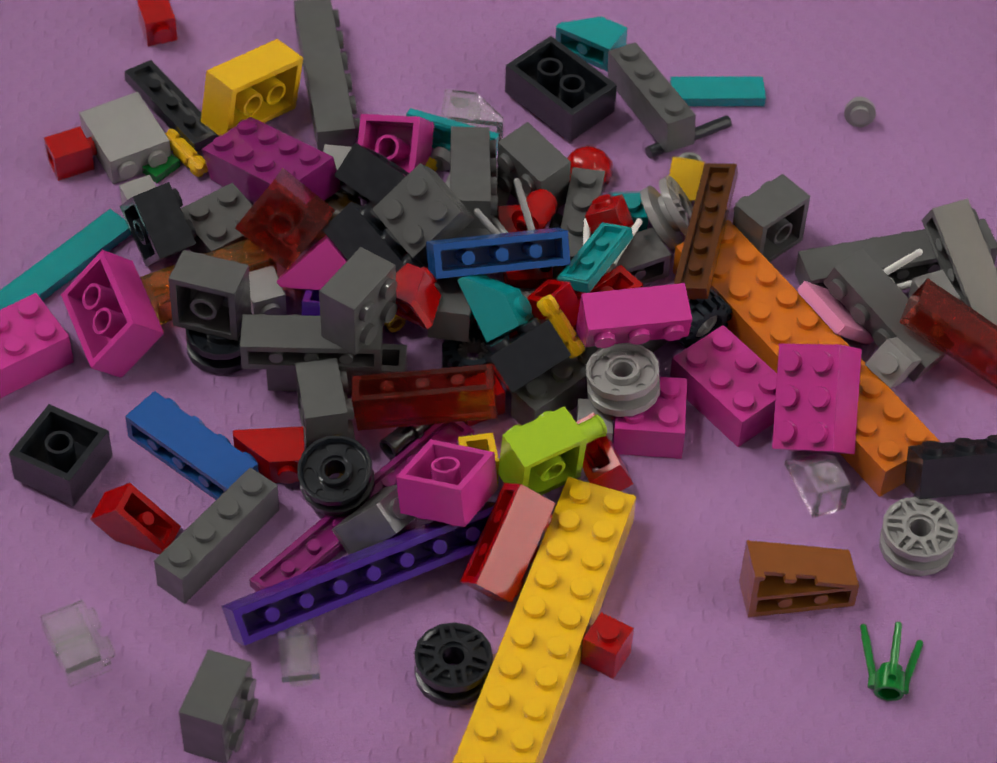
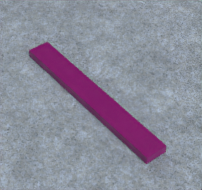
(319, 543)

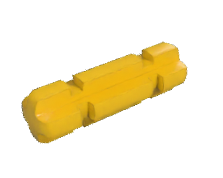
(186, 153)
(549, 307)

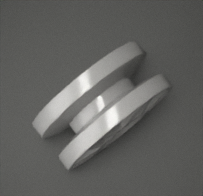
(668, 211)
(623, 379)
(918, 536)

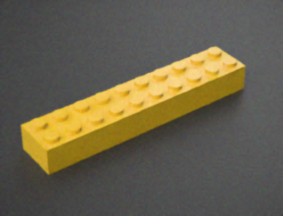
(548, 627)

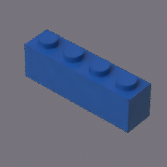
(498, 252)
(187, 445)

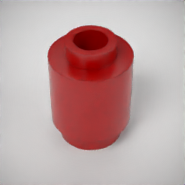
(542, 209)

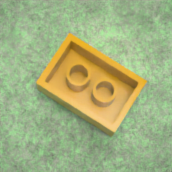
(252, 85)

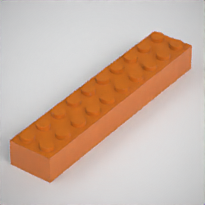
(773, 312)

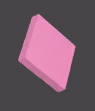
(833, 313)

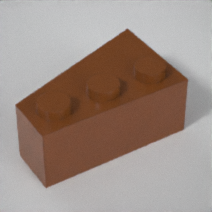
(796, 578)

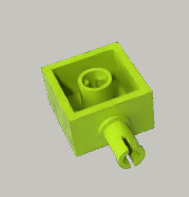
(547, 450)

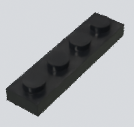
(169, 103)

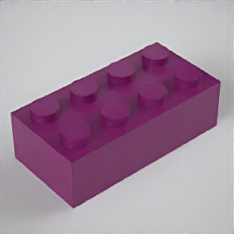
(256, 153)

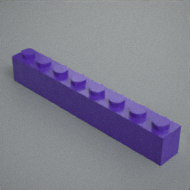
(351, 578)

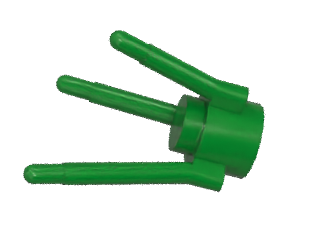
(889, 680)

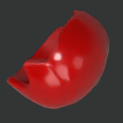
(591, 158)

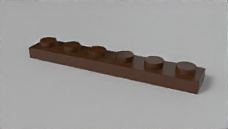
(706, 229)

